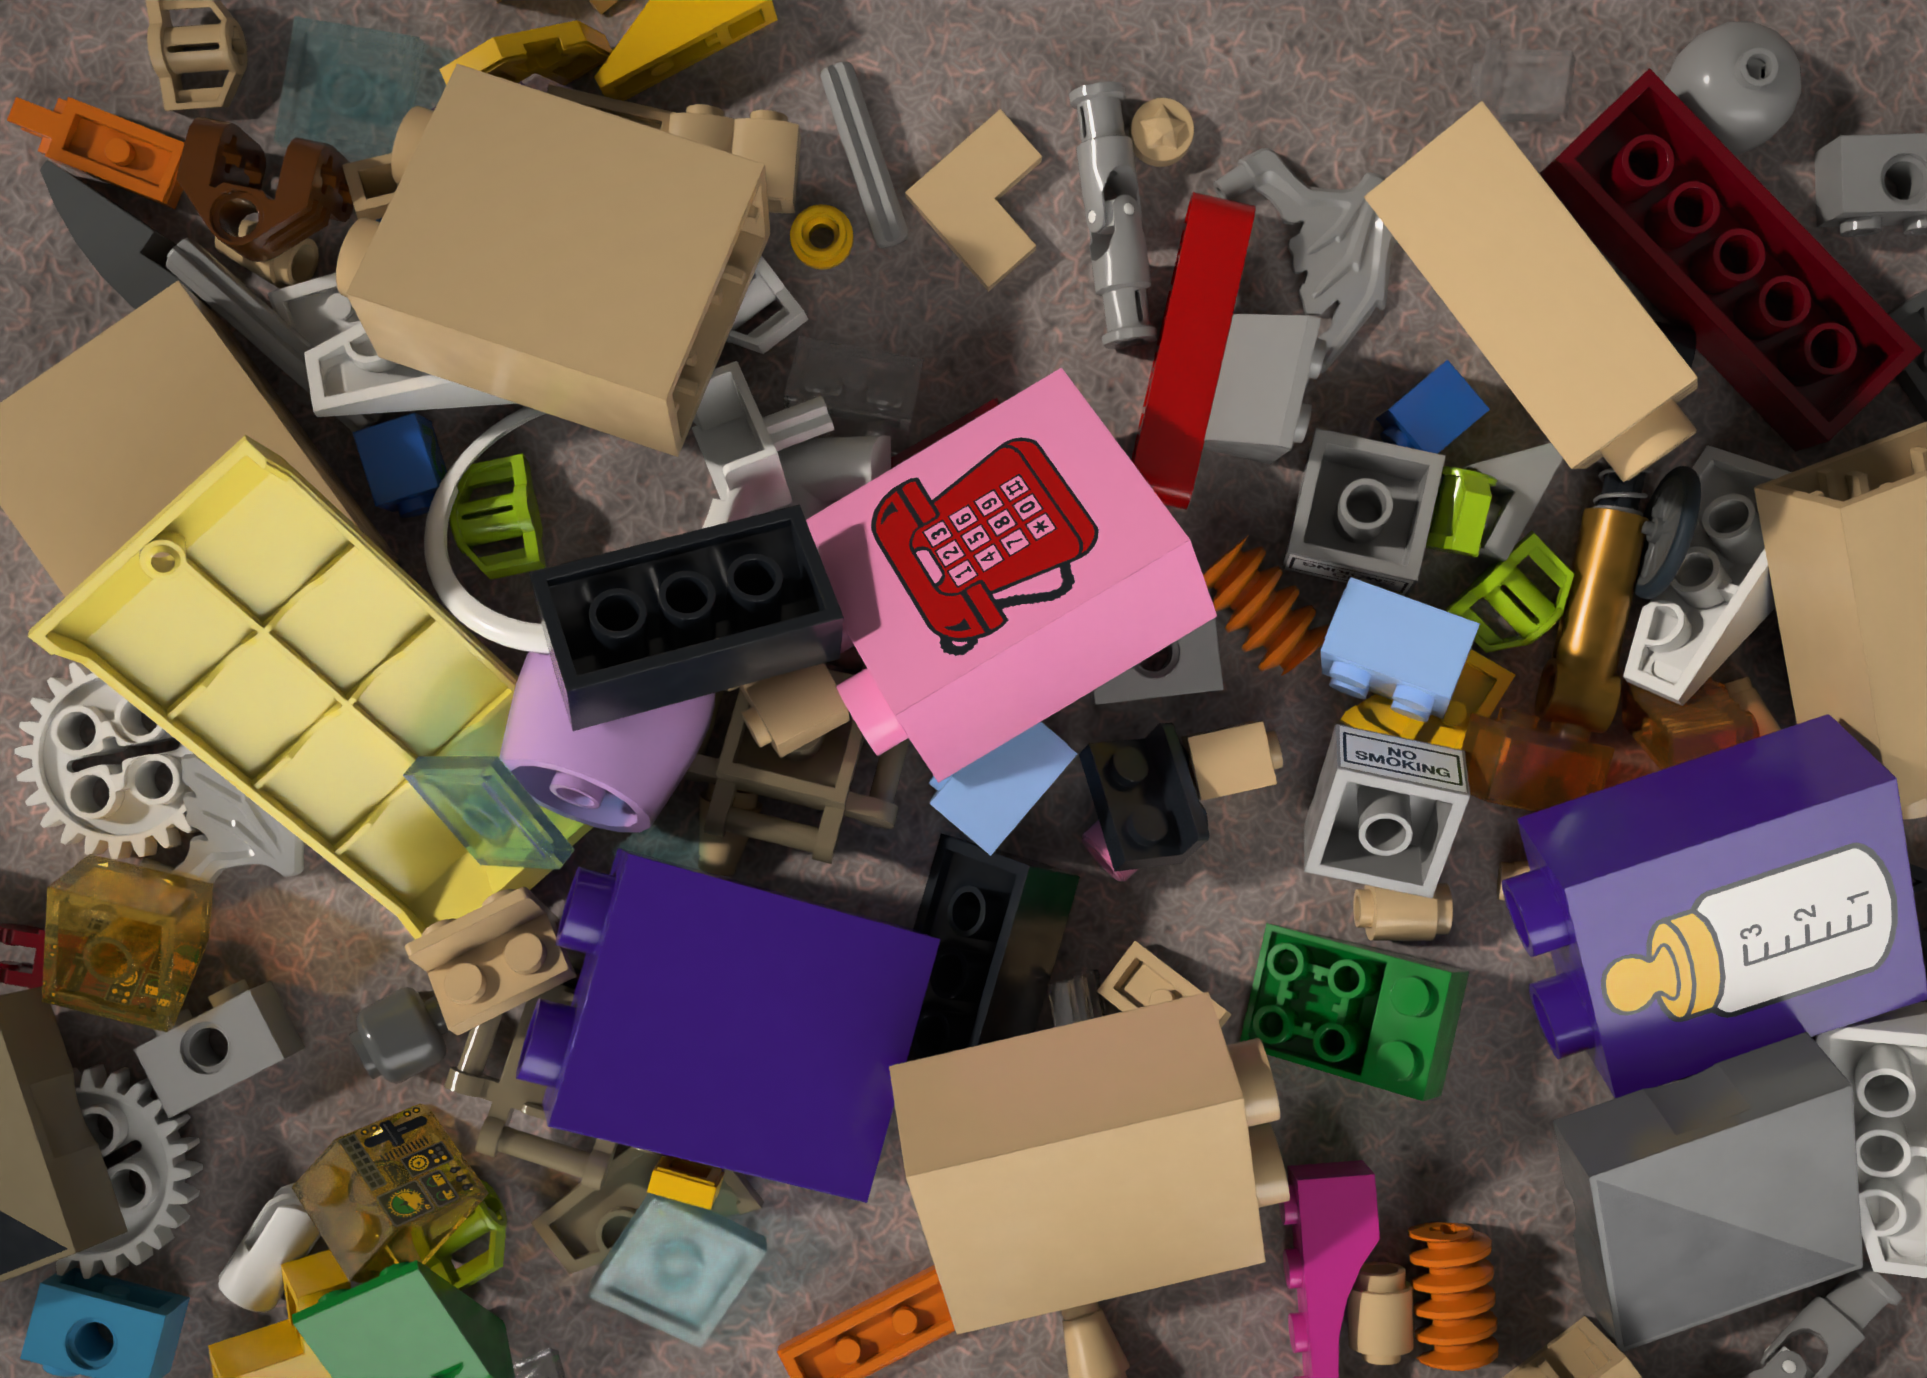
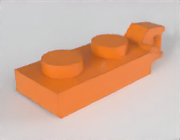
(105, 147)

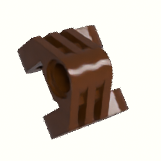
(224, 180)

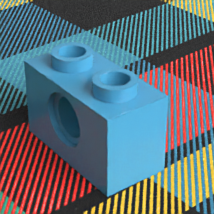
(66, 1332)

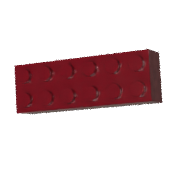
(1728, 264)

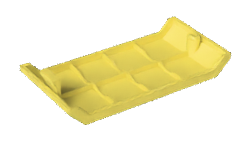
(301, 675)

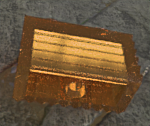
(1685, 732)

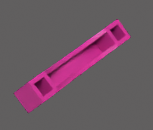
(1333, 1235)

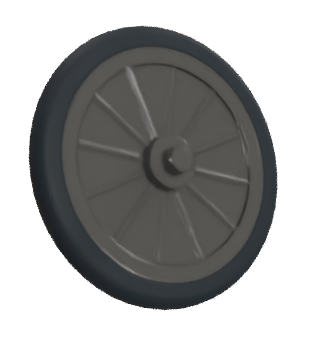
(1669, 533)

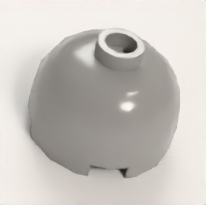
(1738, 82)

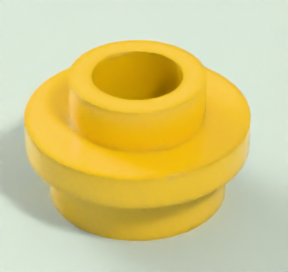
(821, 217)

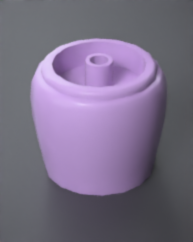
(602, 774)

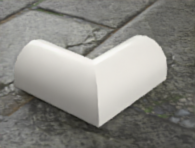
(831, 468)

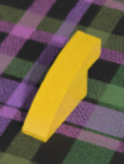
(279, 1347)

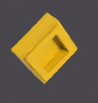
(686, 1181)

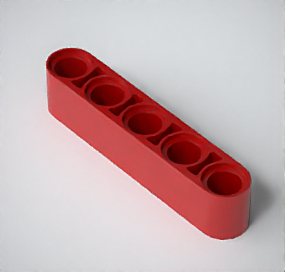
(1192, 345)

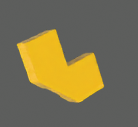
(553, 51)

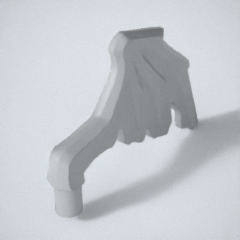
(1338, 247)
(233, 830)

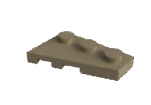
(589, 1221)

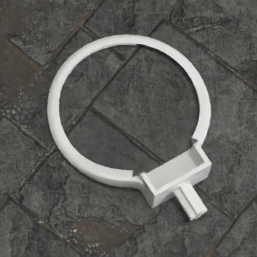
(737, 451)

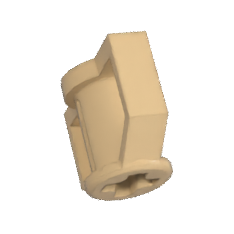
(170, 61)

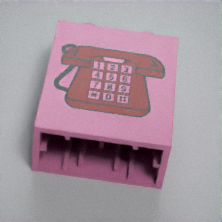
(1003, 577)

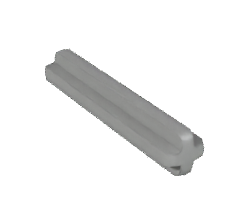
(864, 154)

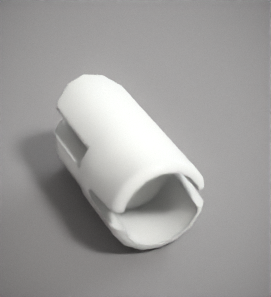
(276, 1237)

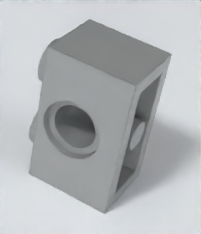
(1853, 186)
(1190, 667)
(188, 1069)

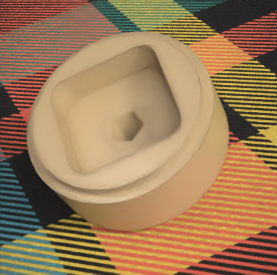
(1161, 132)

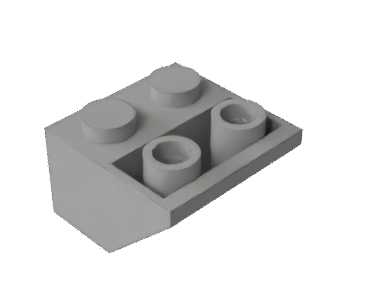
(1263, 385)

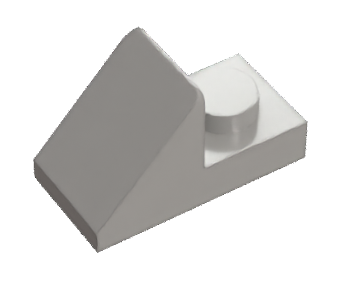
(1519, 487)

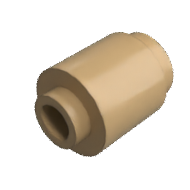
(1402, 916)
(1381, 1313)

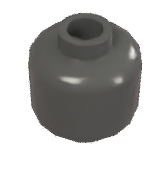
(400, 1035)

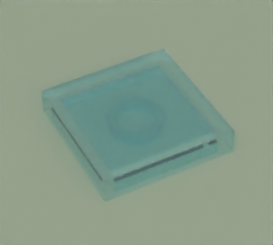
(348, 86)
(489, 811)
(677, 1267)

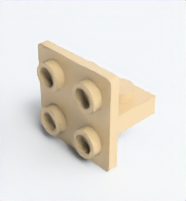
(492, 958)

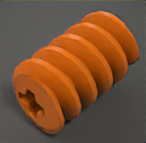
(1263, 609)
(1458, 1296)

